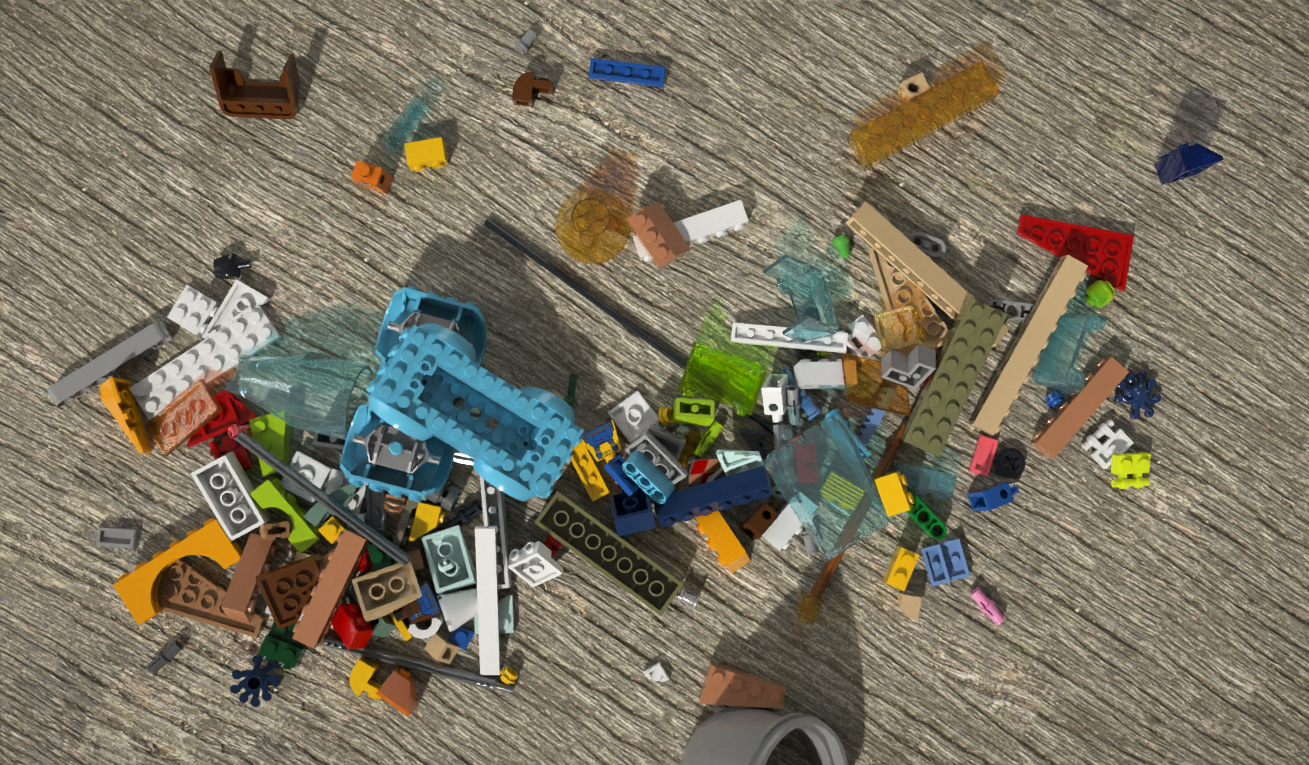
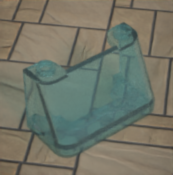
(1058, 358)

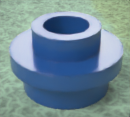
(1054, 399)

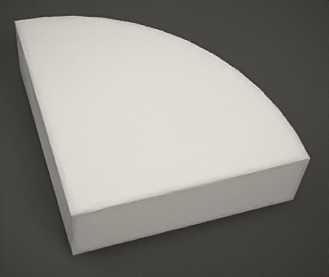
(656, 673)

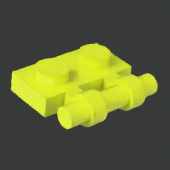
(1130, 464)

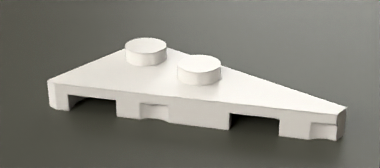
(239, 300)

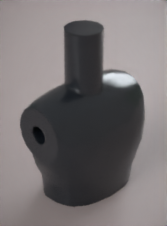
(229, 266)

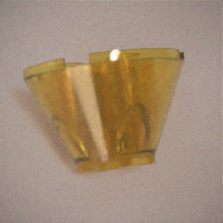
(592, 226)

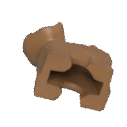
(280, 528)

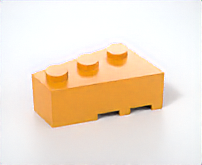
(723, 540)

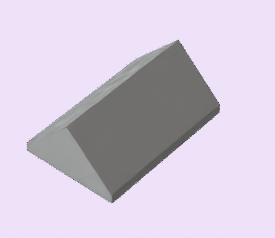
(658, 456)

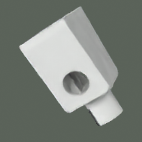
(775, 396)

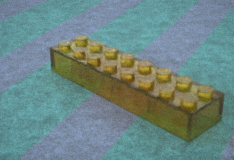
(923, 115)

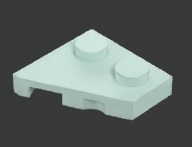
(739, 461)
(506, 616)

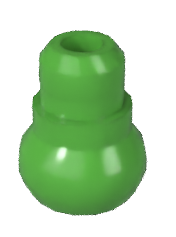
(842, 245)

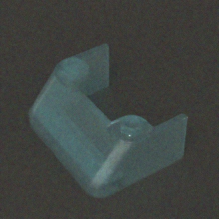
(809, 298)

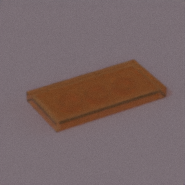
(183, 417)

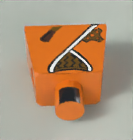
(369, 177)

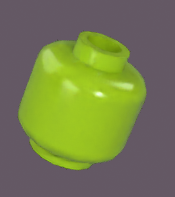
(1099, 294)

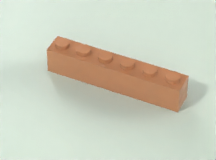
(1079, 407)
(331, 588)

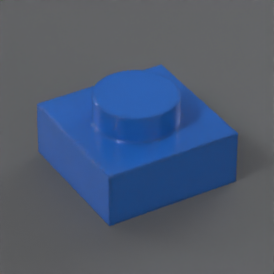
(462, 636)

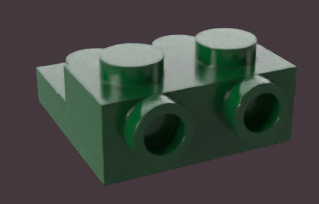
(281, 647)

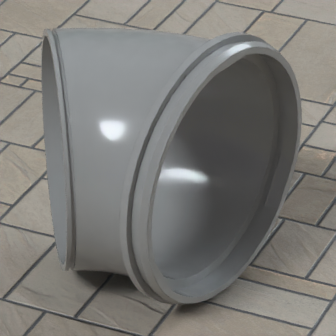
(750, 734)

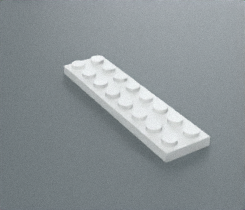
(205, 361)

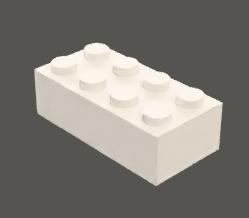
(228, 495)

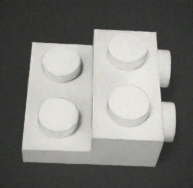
(194, 310)
(534, 563)

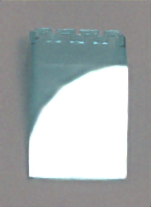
(828, 487)

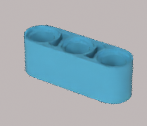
(648, 477)

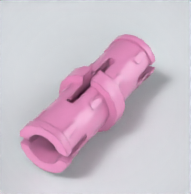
(987, 606)

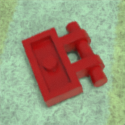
(241, 453)

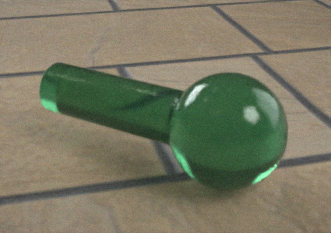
(570, 398)

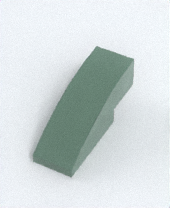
(319, 514)

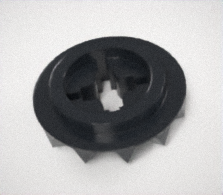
(1018, 464)

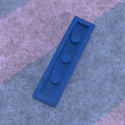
(627, 72)

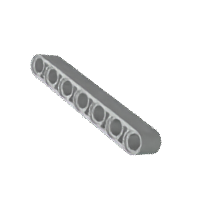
(109, 363)

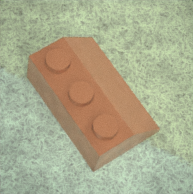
(658, 235)

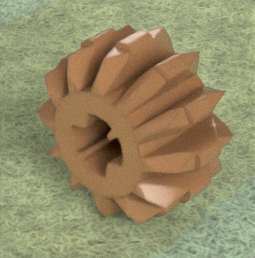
(394, 505)

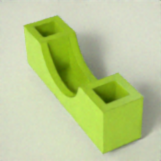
(273, 495)

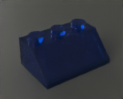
(1185, 162)

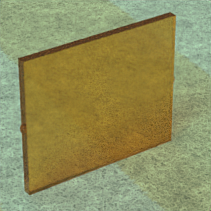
(868, 389)

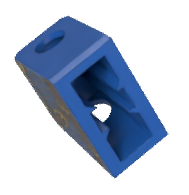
(992, 496)

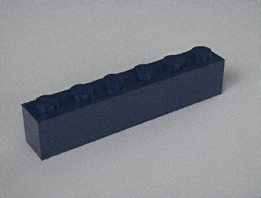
(714, 496)

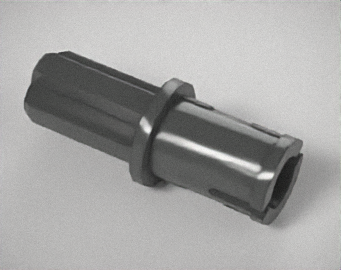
(164, 657)

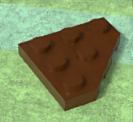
(289, 589)

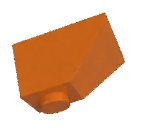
(399, 691)

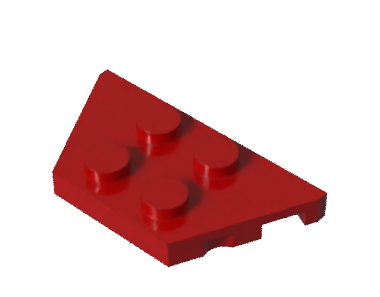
(232, 413)

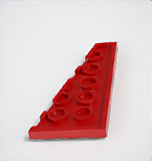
(1102, 250)

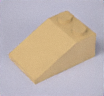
(386, 590)

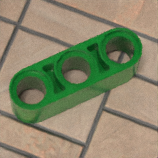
(930, 521)

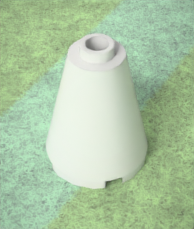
(458, 607)

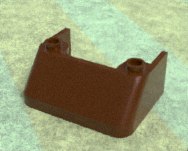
(256, 99)

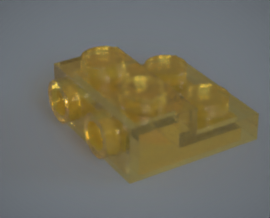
(899, 328)

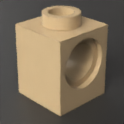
(918, 82)

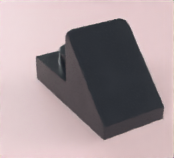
(751, 437)

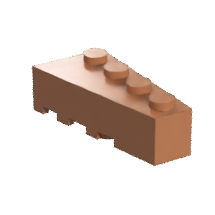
(244, 590)
(738, 688)

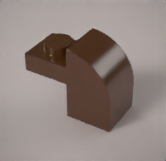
(527, 85)

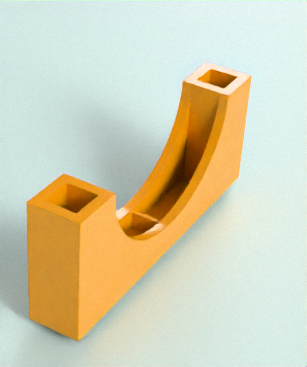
(141, 586)

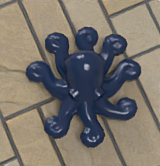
(1138, 394)
(255, 680)

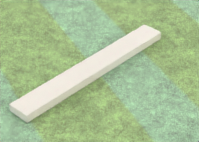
(487, 600)

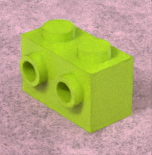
(693, 411)

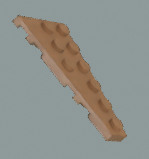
(197, 597)

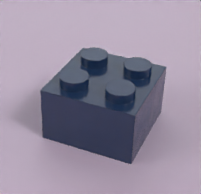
(632, 512)

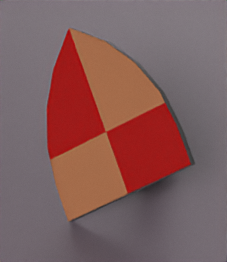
(701, 470)

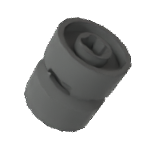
(451, 499)

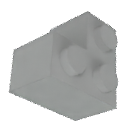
(908, 369)

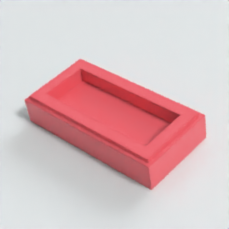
(983, 455)

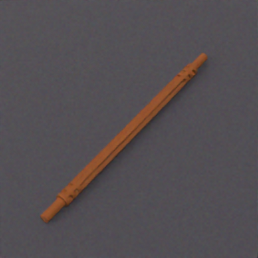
(882, 469)

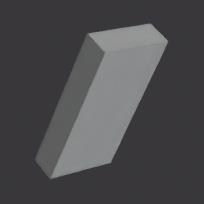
(117, 537)

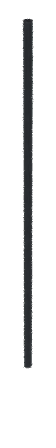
(603, 306)

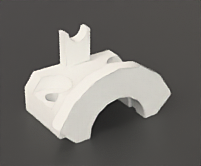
(422, 632)

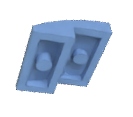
(945, 562)

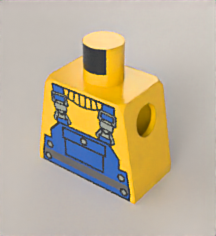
(603, 442)

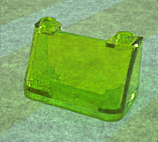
(722, 378)

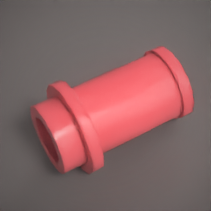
(234, 430)

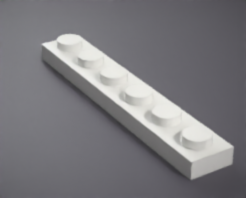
(774, 337)

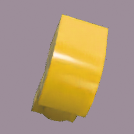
(362, 676)

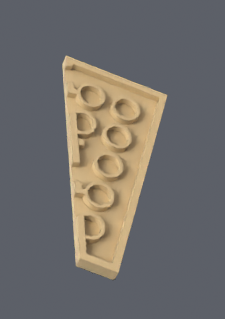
(900, 292)

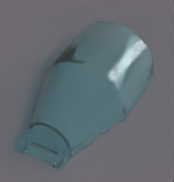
(300, 388)

